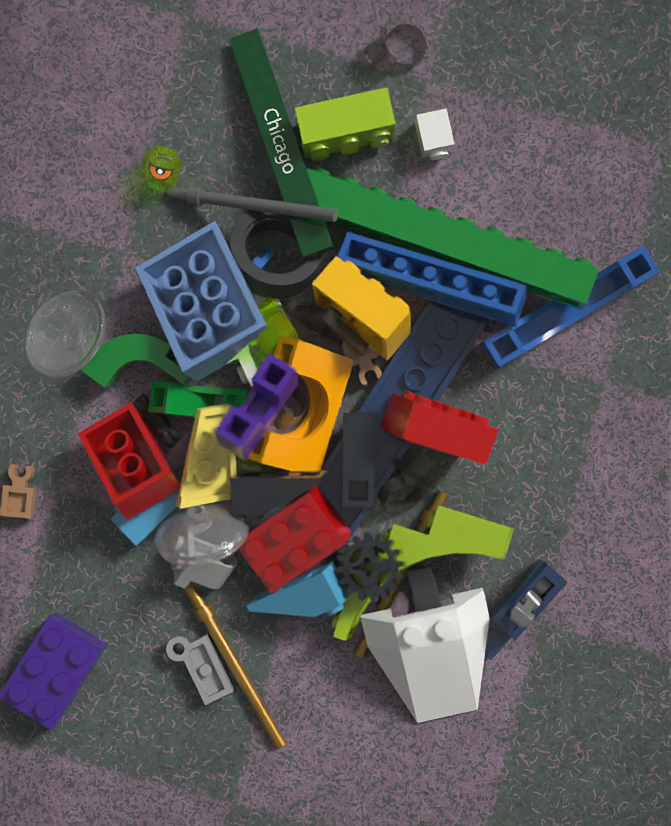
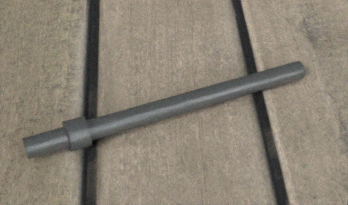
(199, 197)

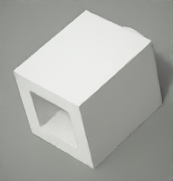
(434, 134)

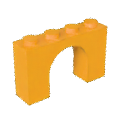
(326, 380)

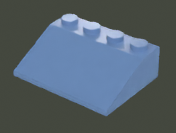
(201, 301)

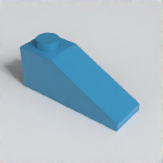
(147, 521)
(305, 595)

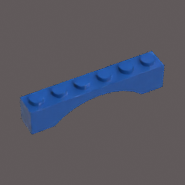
(555, 316)

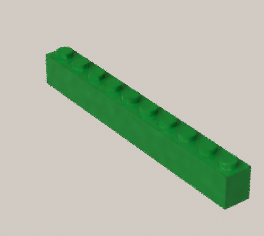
(455, 240)

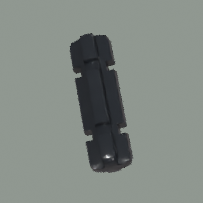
(157, 422)

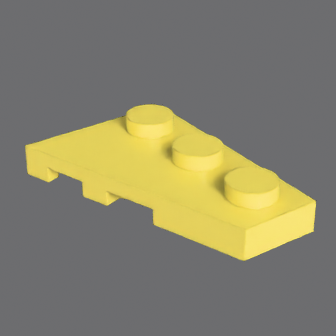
(207, 462)

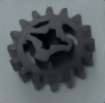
(370, 553)

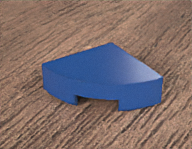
(264, 259)

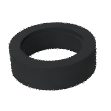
(262, 282)

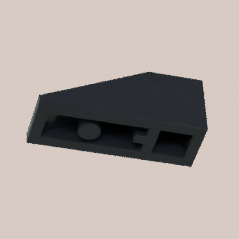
(262, 491)

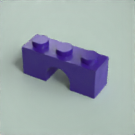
(269, 392)

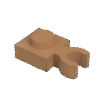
(364, 361)
(18, 498)

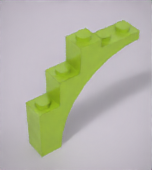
(449, 534)

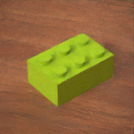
(345, 124)

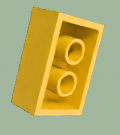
(364, 306)

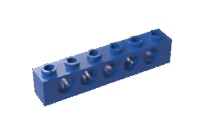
(435, 279)

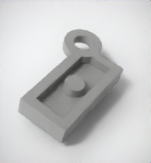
(203, 667)

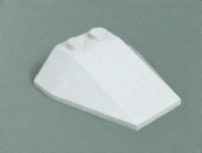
(433, 654)

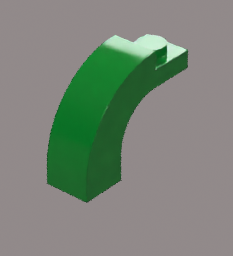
(124, 350)
(186, 399)

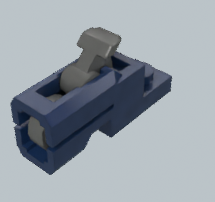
(522, 606)

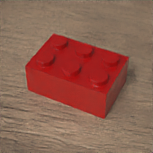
(439, 426)
(129, 461)
(294, 538)

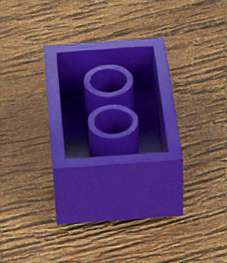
(53, 670)

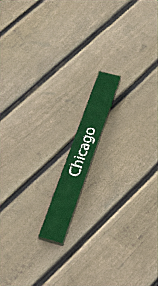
(280, 140)

